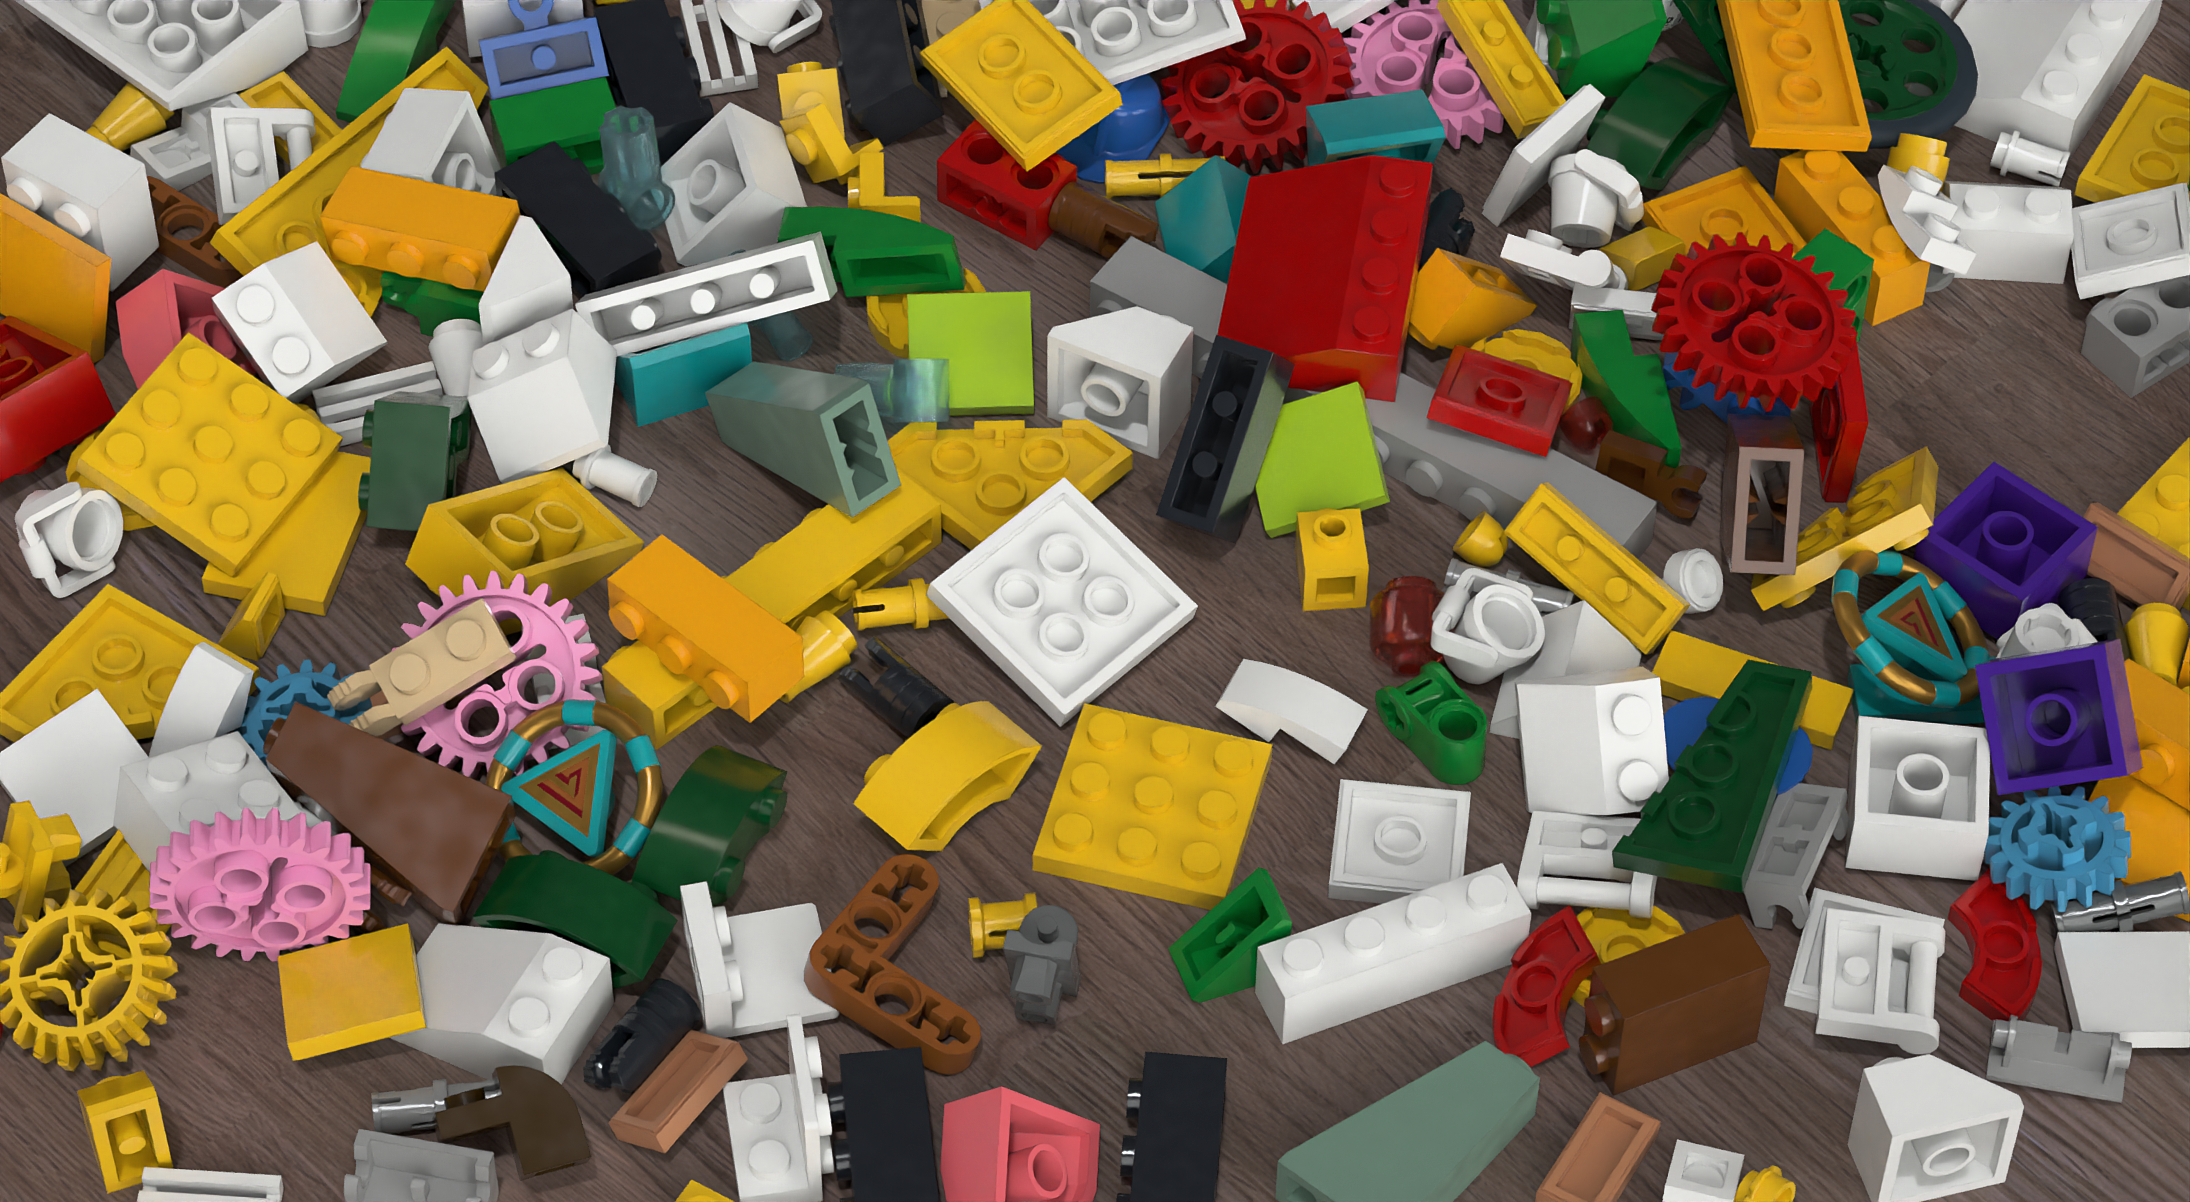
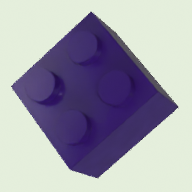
(2006, 548)
(2059, 717)

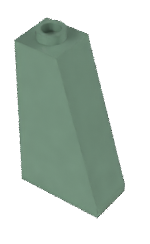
(809, 430)
(1420, 1139)

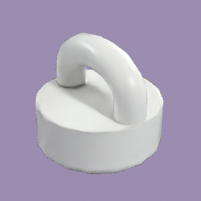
(1696, 578)

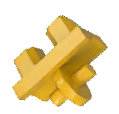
(33, 859)

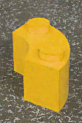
(946, 775)

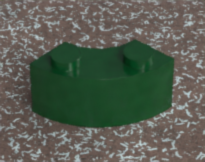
(1659, 120)
(712, 824)
(582, 907)

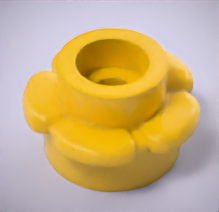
(1765, 1187)

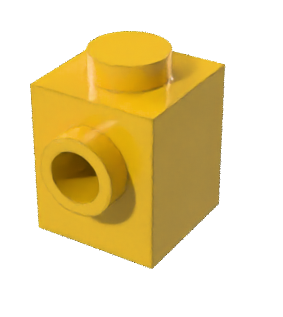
(1331, 559)

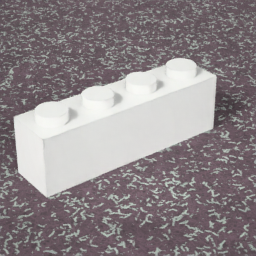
(711, 295)
(1391, 953)

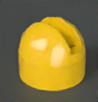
(1482, 541)

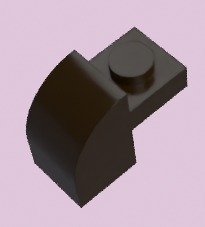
(535, 1111)

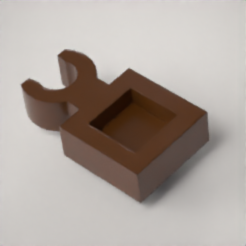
(1644, 470)

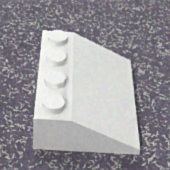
(1141, 35)
(182, 47)
(2048, 64)

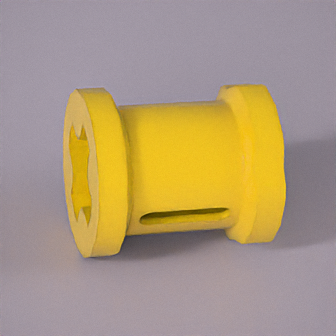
(991, 920)

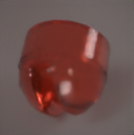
(1586, 423)

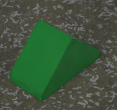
(1222, 947)

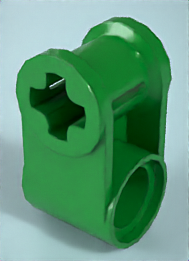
(1437, 724)

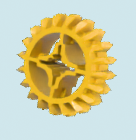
(34, 981)

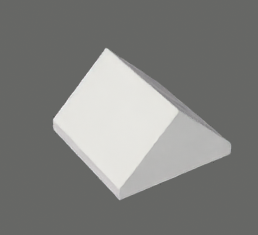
(525, 285)
(1573, 644)

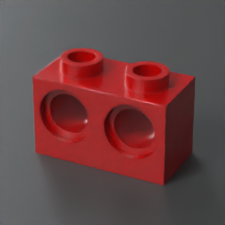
(994, 189)

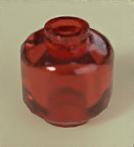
(1404, 623)

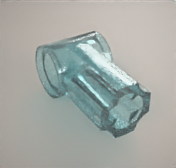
(634, 167)
(907, 388)

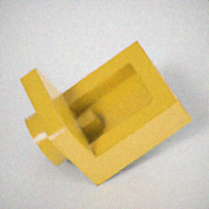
(809, 85)
(821, 147)
(869, 190)

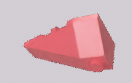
(162, 313)
(1017, 1150)

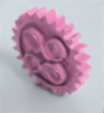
(1399, 56)
(562, 659)
(221, 870)

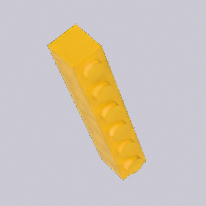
(791, 579)

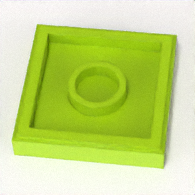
(986, 346)
(1320, 459)

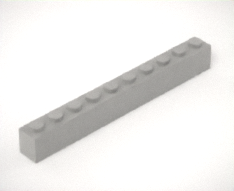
(1425, 454)

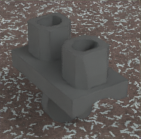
(1042, 963)

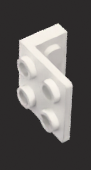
(750, 964)
(782, 1127)

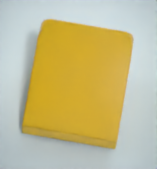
(1644, 255)
(255, 620)

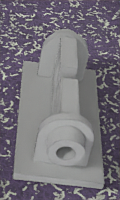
(2057, 1060)

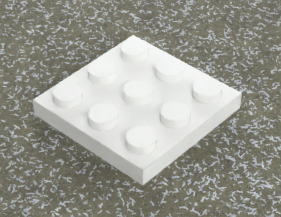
(1061, 601)

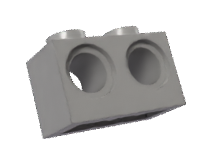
(2140, 334)

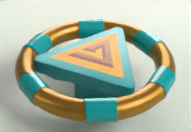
(1910, 628)
(574, 787)

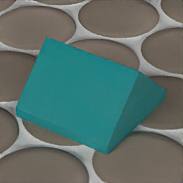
(1381, 125)
(1203, 217)
(677, 374)

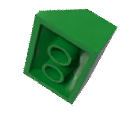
(1600, 41)

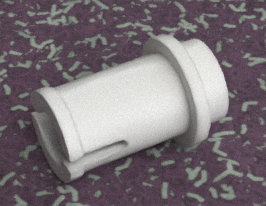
(2029, 159)
(615, 476)

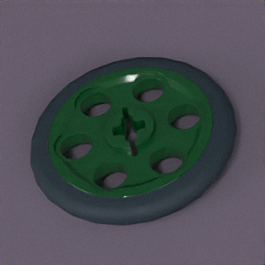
(1946, 69)

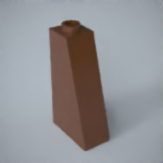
(406, 812)

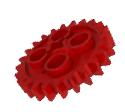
(1230, 122)
(1753, 321)

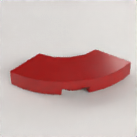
(2002, 949)
(1538, 987)

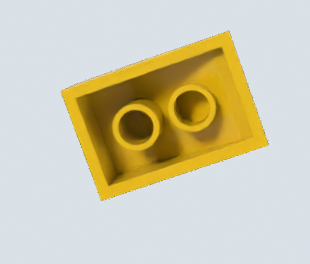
(527, 526)

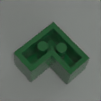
(413, 456)

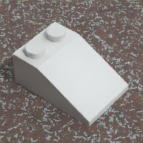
(509, 999)

